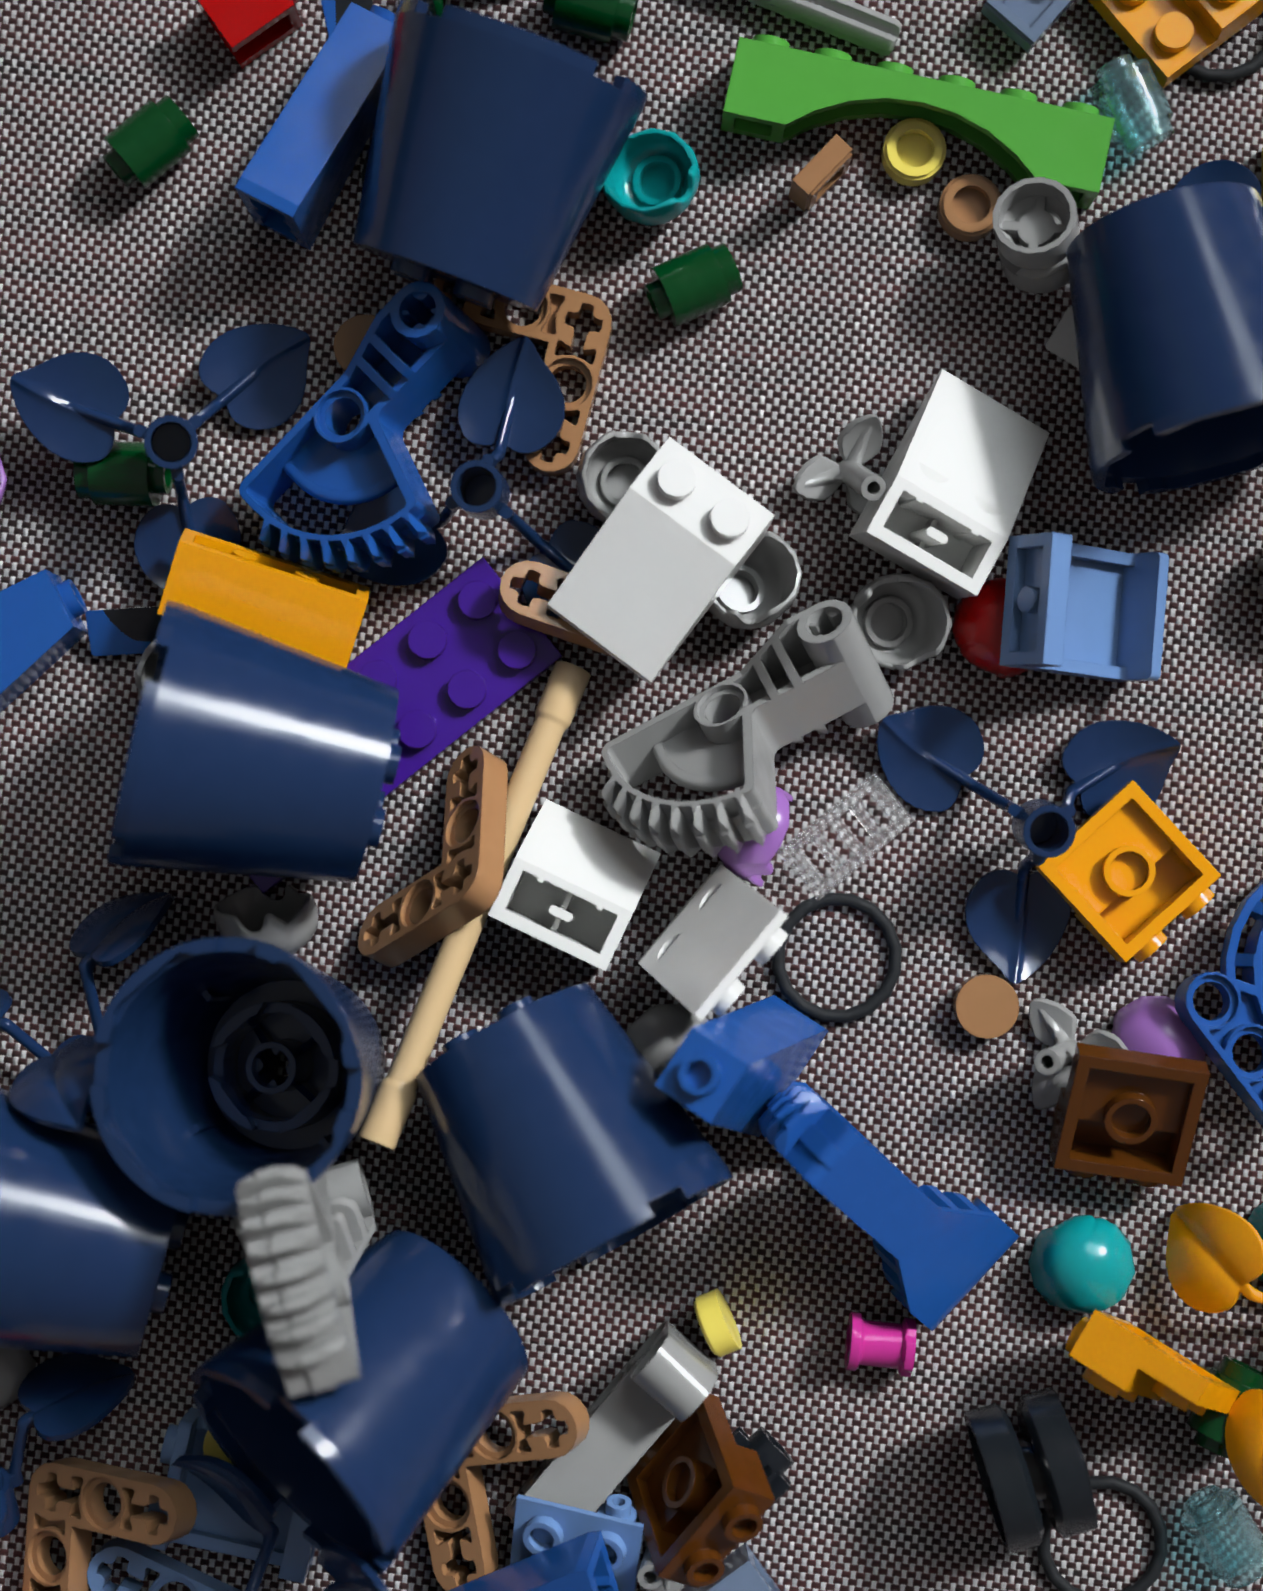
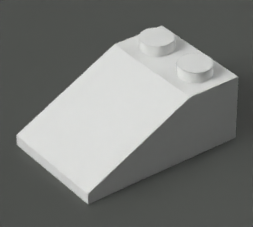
(660, 560)

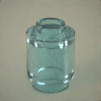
(1136, 101)
(1224, 1535)

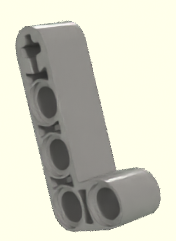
(658, 1384)

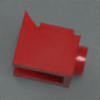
(251, 25)

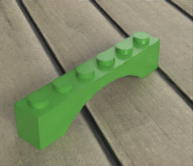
(788, 91)

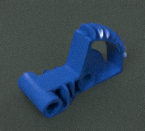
(397, 370)
(928, 1240)

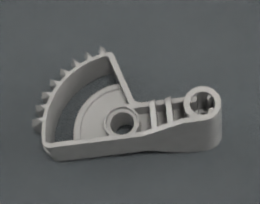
(729, 734)
(301, 1254)

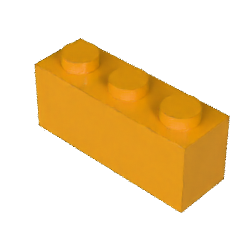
(267, 595)

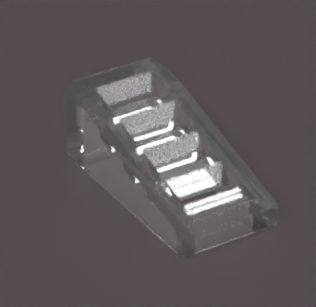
(807, 872)

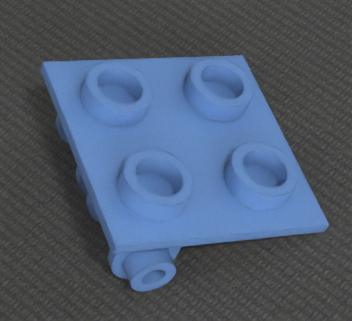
(546, 1524)

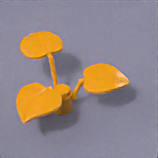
(1209, 1263)

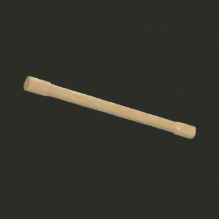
(398, 1089)

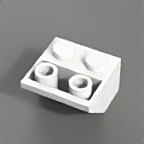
(574, 884)

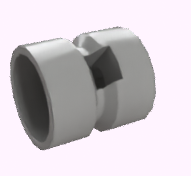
(1033, 231)

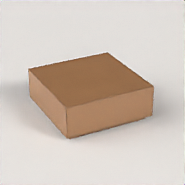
(820, 173)

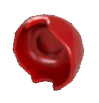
(979, 629)

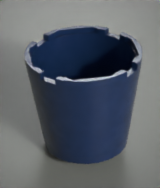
(486, 154)
(1171, 338)
(253, 758)
(192, 1077)
(559, 1139)
(76, 1243)
(383, 1447)

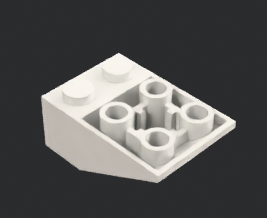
(953, 488)
(714, 943)

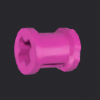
(880, 1344)

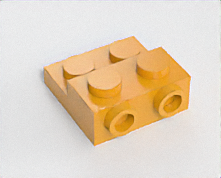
(1176, 31)
(1130, 875)
(1134, 1363)

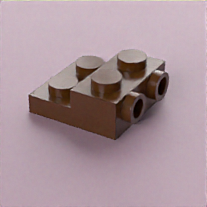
(1128, 1115)
(698, 1496)

